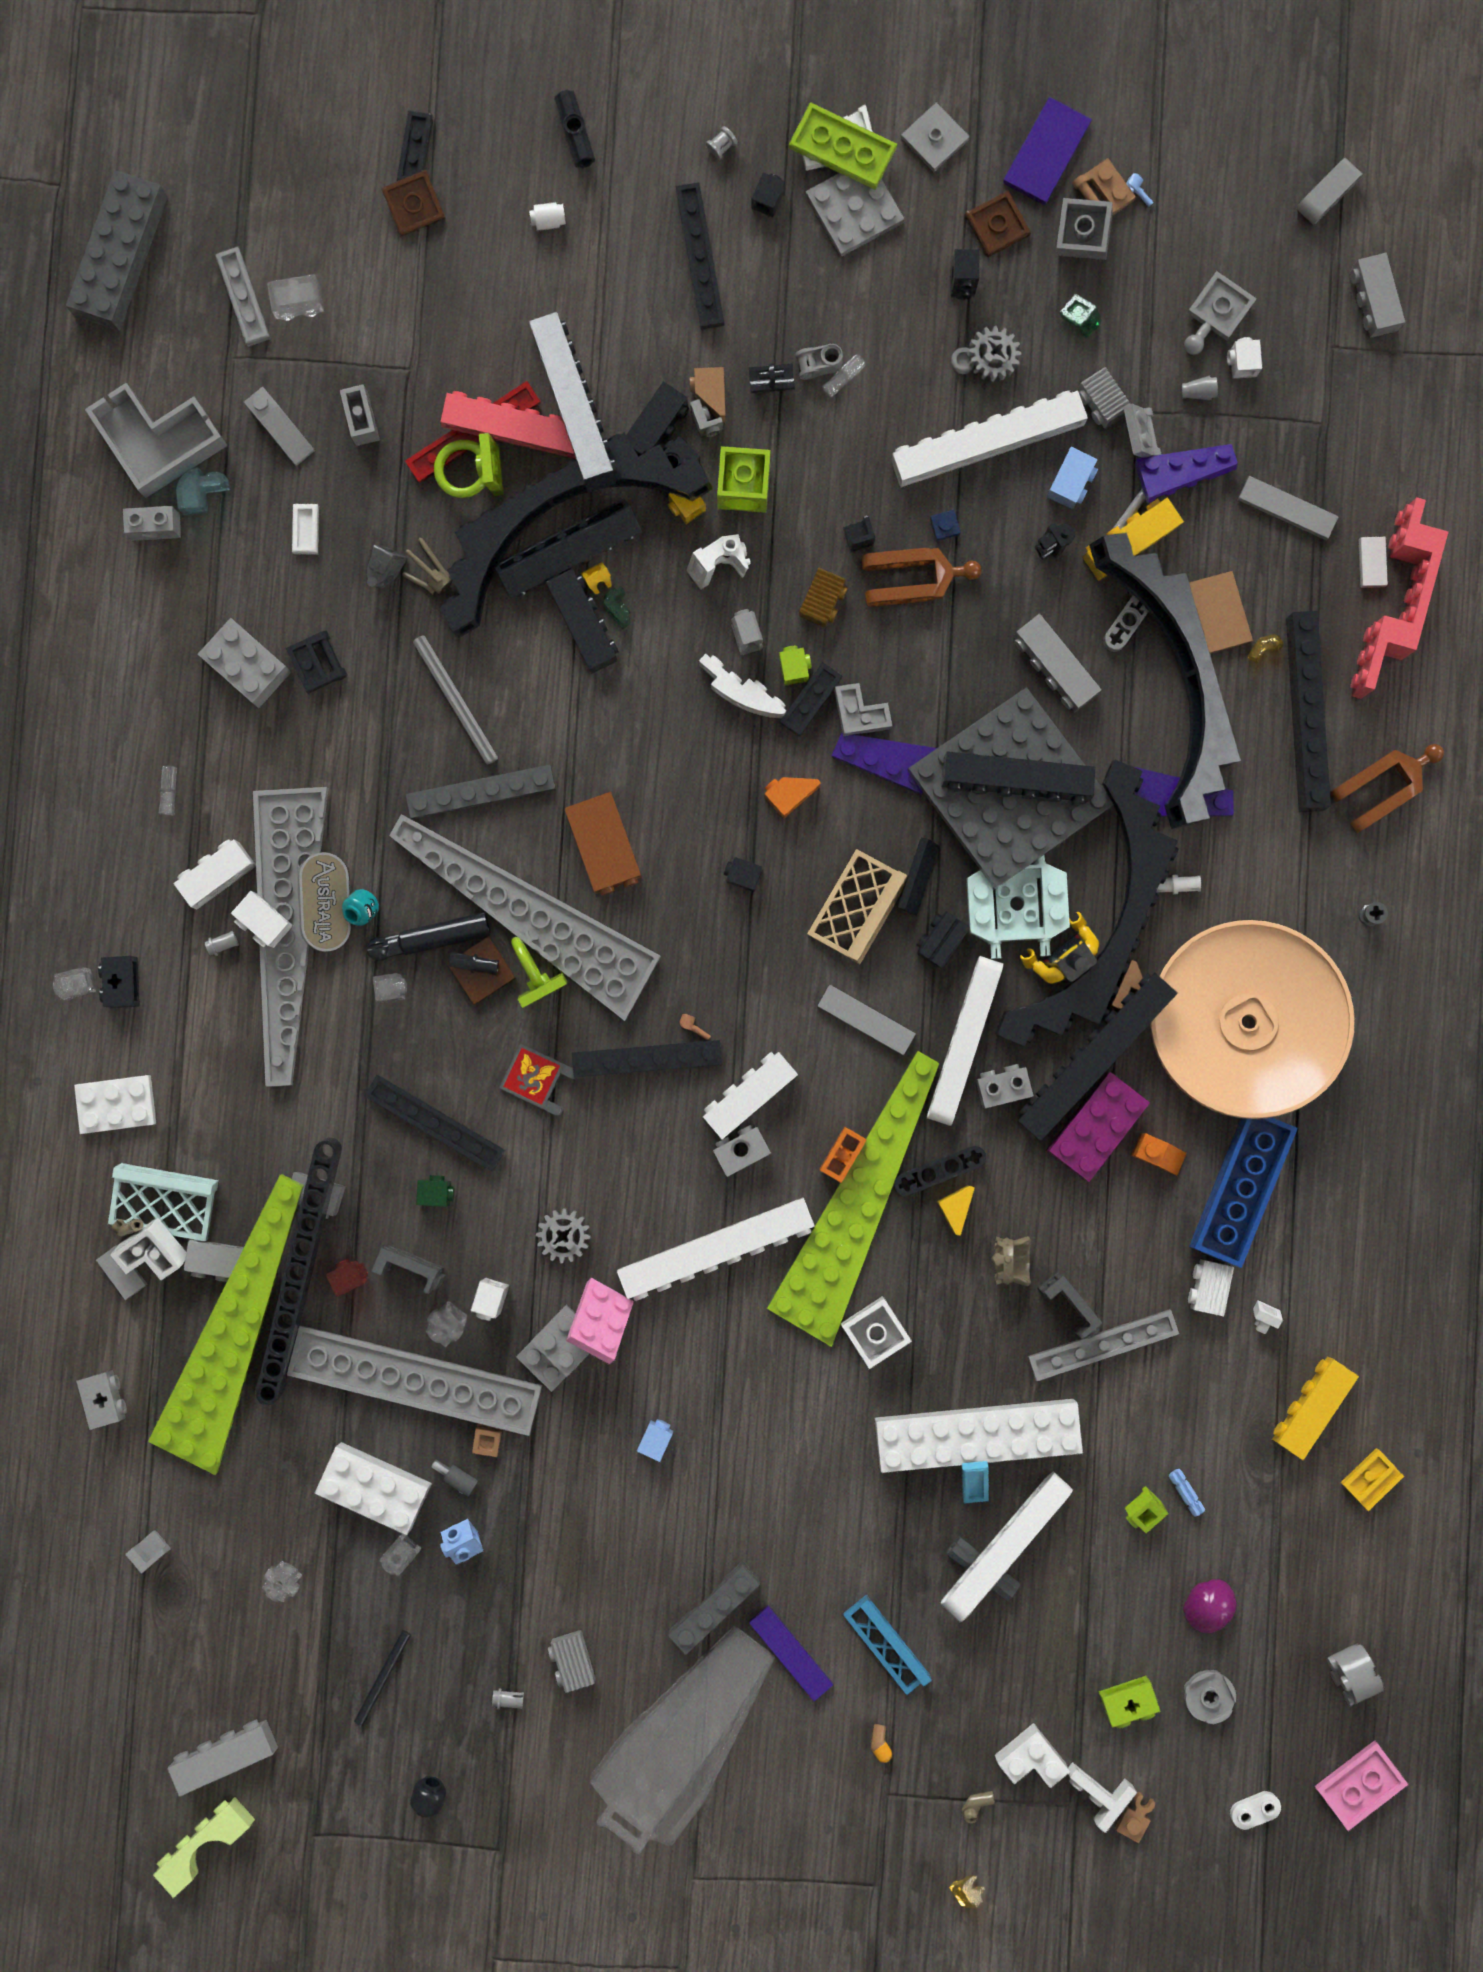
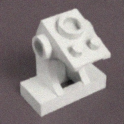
(703, 561)

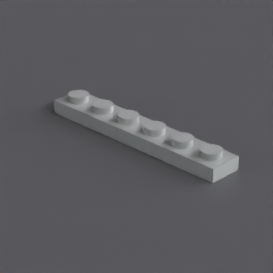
(1103, 1345)

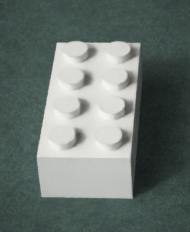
(373, 1488)

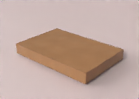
(1221, 612)

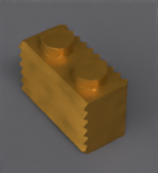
(822, 598)

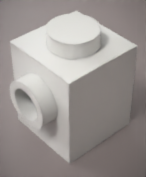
(1245, 358)

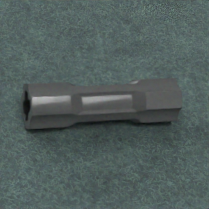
(966, 1554)

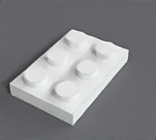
(115, 1104)

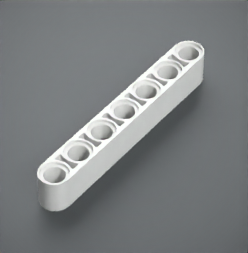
(965, 1040)
(1006, 1546)

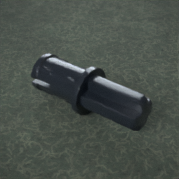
(473, 963)

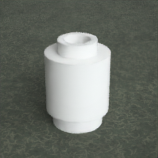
(547, 216)

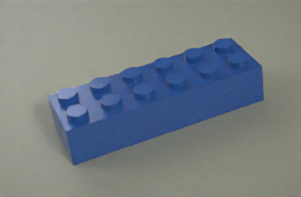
(1243, 1189)

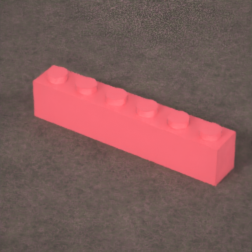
(506, 424)

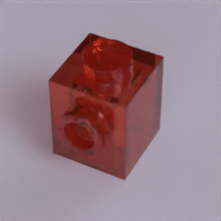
(347, 1276)

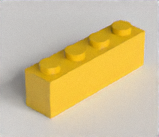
(1143, 530)
(1315, 1407)

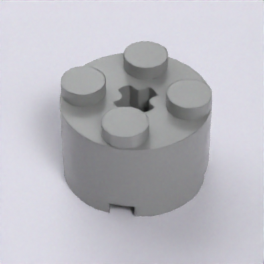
(1355, 1673)

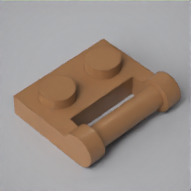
(1108, 184)

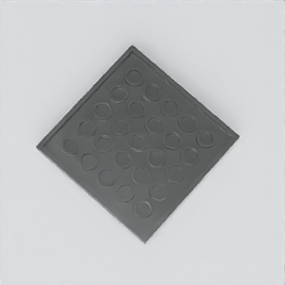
(1010, 831)

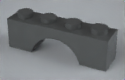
(719, 1604)

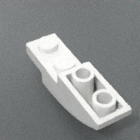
(750, 696)

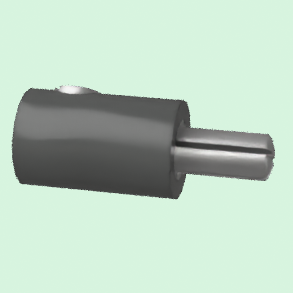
(456, 1477)

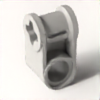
(817, 361)

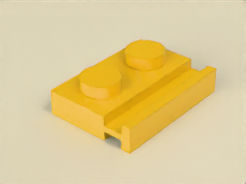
(1372, 1479)

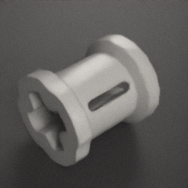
(721, 143)

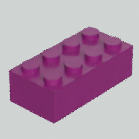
(1097, 1126)

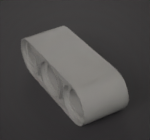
(1329, 191)

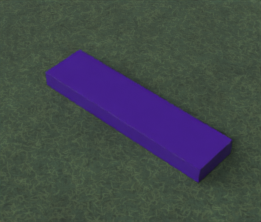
(791, 1653)

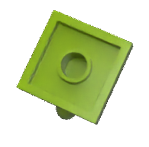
(487, 465)
(539, 983)

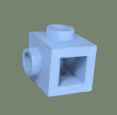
(461, 1542)

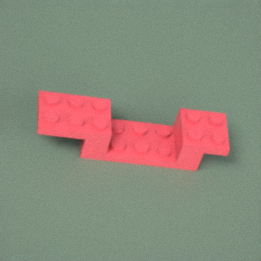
(1400, 637)

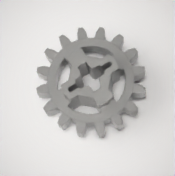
(989, 343)
(555, 1227)

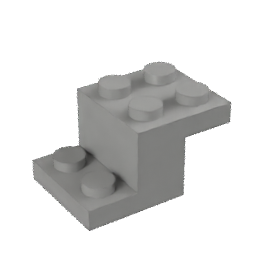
(550, 1354)

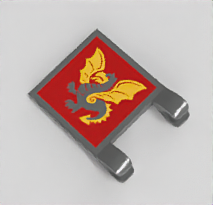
(534, 1078)

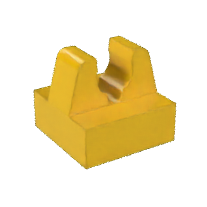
(596, 574)

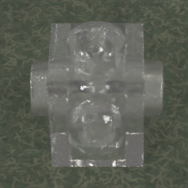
(446, 1324)
(287, 1575)

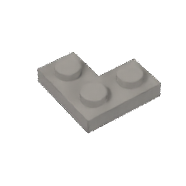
(856, 717)

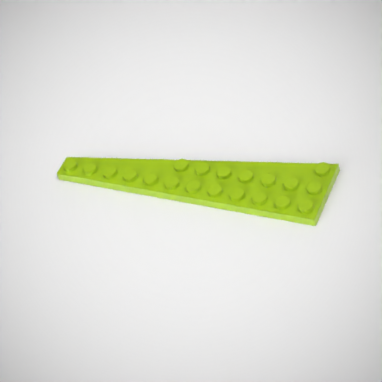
(832, 1257)
(210, 1386)

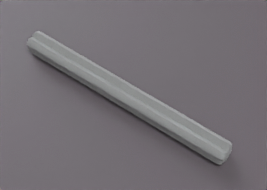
(455, 700)

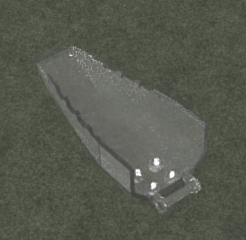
(676, 1748)

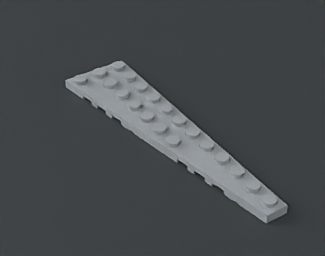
(286, 834)
(579, 946)

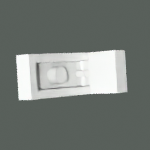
(1112, 1804)

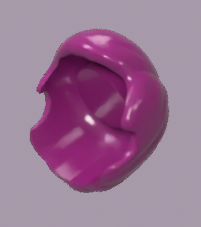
(1210, 1606)

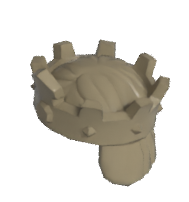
(1012, 1261)

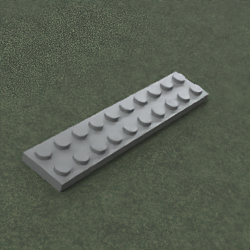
(414, 1380)

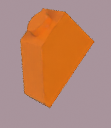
(789, 793)
(1158, 1153)

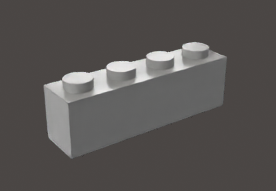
(1057, 663)
(222, 1757)

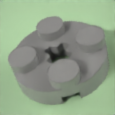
(1196, 1690)

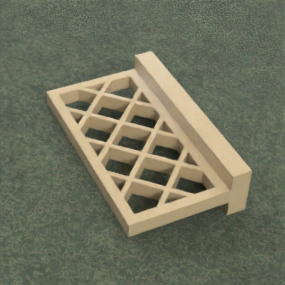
(878, 913)

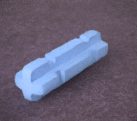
(1186, 1492)

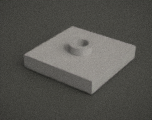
(935, 137)

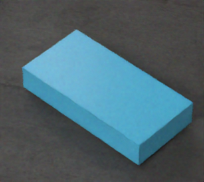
(975, 1482)

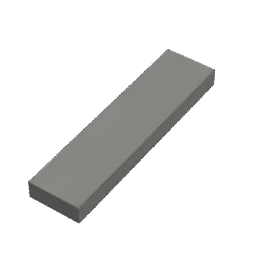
(243, 296)
(1288, 508)
(866, 1020)

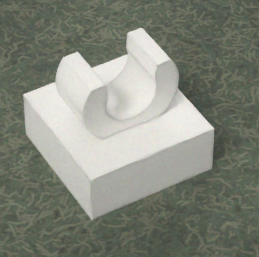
(1266, 1316)

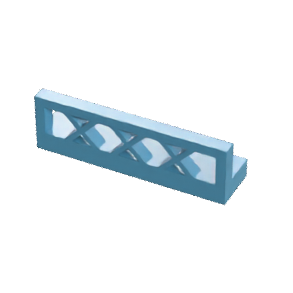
(895, 1641)

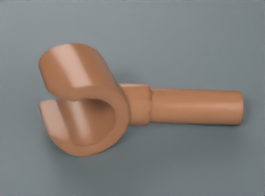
(687, 1022)

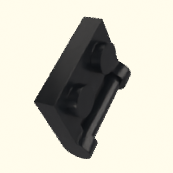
(309, 666)

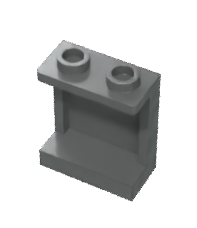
(391, 1254)
(1058, 1283)

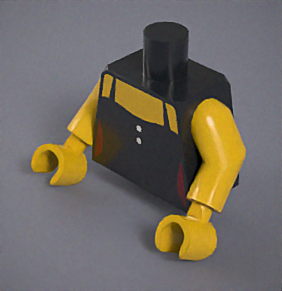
(1069, 959)

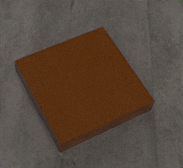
(413, 203)
(997, 224)
(479, 984)

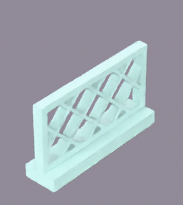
(168, 1181)

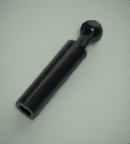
(430, 937)

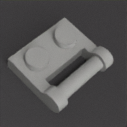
(1141, 431)

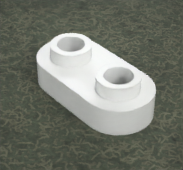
(1255, 1808)

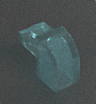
(193, 488)

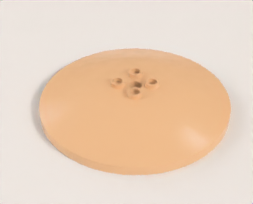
(1298, 1013)

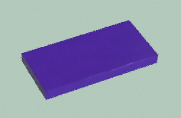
(1047, 151)

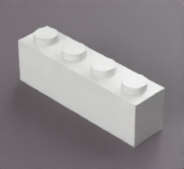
(750, 1095)

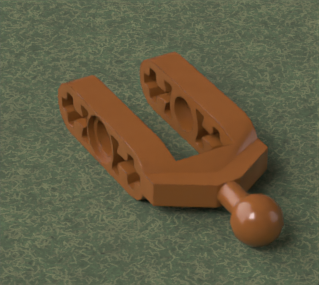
(915, 557)
(1408, 768)

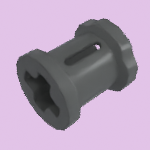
(1377, 907)

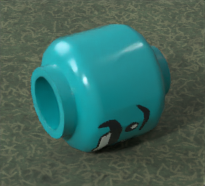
(360, 907)

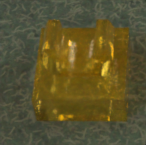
(966, 1893)

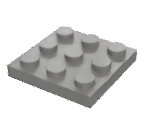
(853, 211)

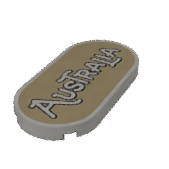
(321, 892)

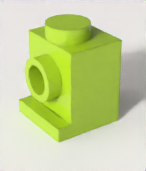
(1145, 1510)

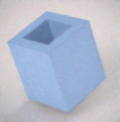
(655, 1439)

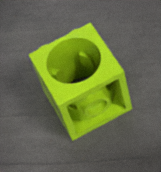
(743, 479)

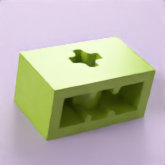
(1116, 1701)

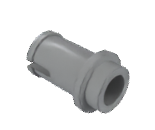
(221, 943)
(507, 1699)

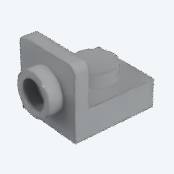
(701, 416)

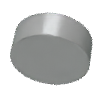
(960, 361)

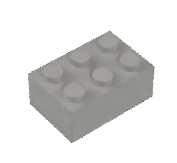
(244, 663)

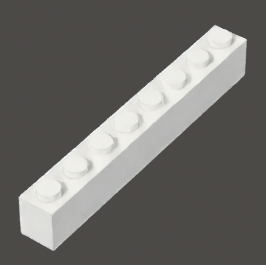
(988, 438)
(716, 1248)

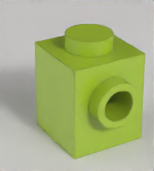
(794, 665)

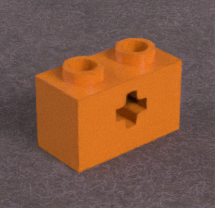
(842, 1154)

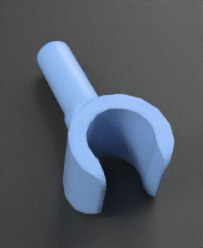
(1134, 184)

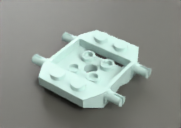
(1020, 924)

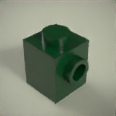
(435, 1191)

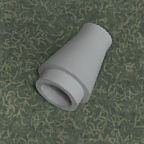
(1202, 388)

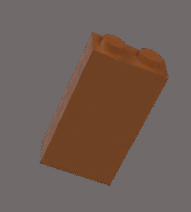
(603, 844)

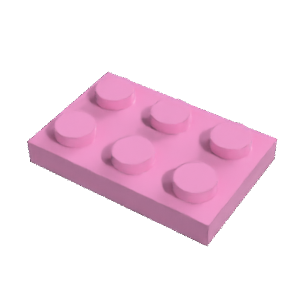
(600, 1321)
(1361, 1785)

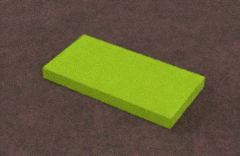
(842, 146)

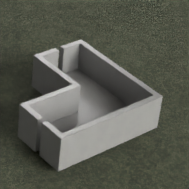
(156, 450)

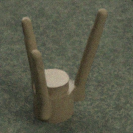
(438, 580)

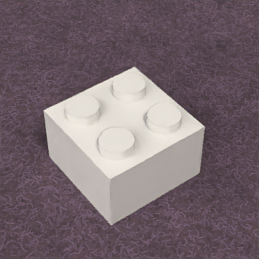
(876, 1332)

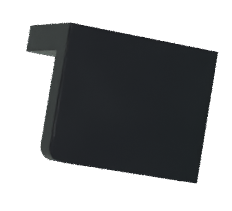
(860, 534)

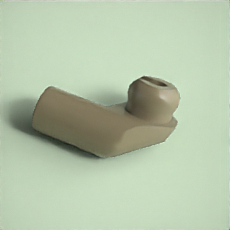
(127, 1228)
(974, 1804)

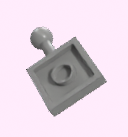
(1219, 309)

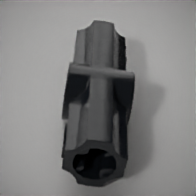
(571, 117)

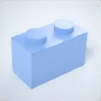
(1072, 477)

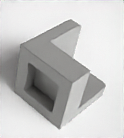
(148, 1551)

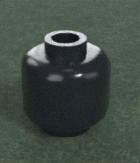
(428, 1796)

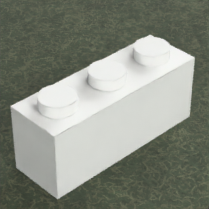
(214, 873)

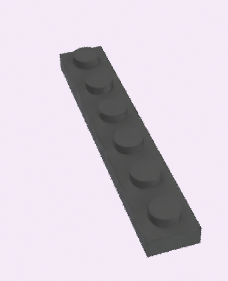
(480, 791)

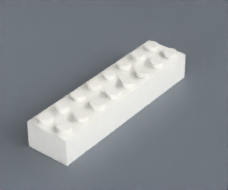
(978, 1435)

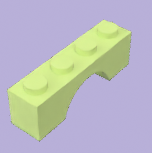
(226, 1826)

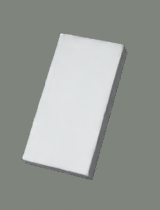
(305, 529)
(1373, 562)

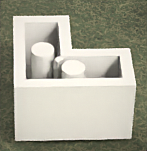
(150, 1245)
(1032, 1751)

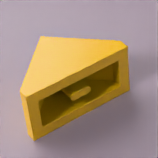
(956, 1207)

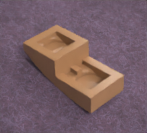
(487, 1440)

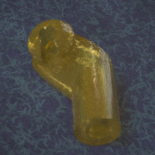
(1265, 643)

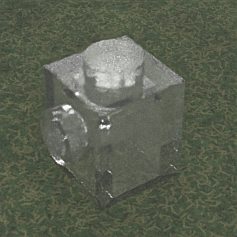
(73, 983)
(389, 987)
(399, 1555)

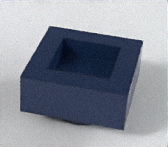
(945, 525)

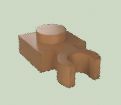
(1133, 1820)

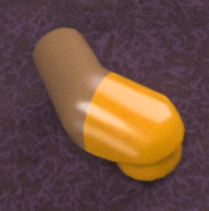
(878, 1744)

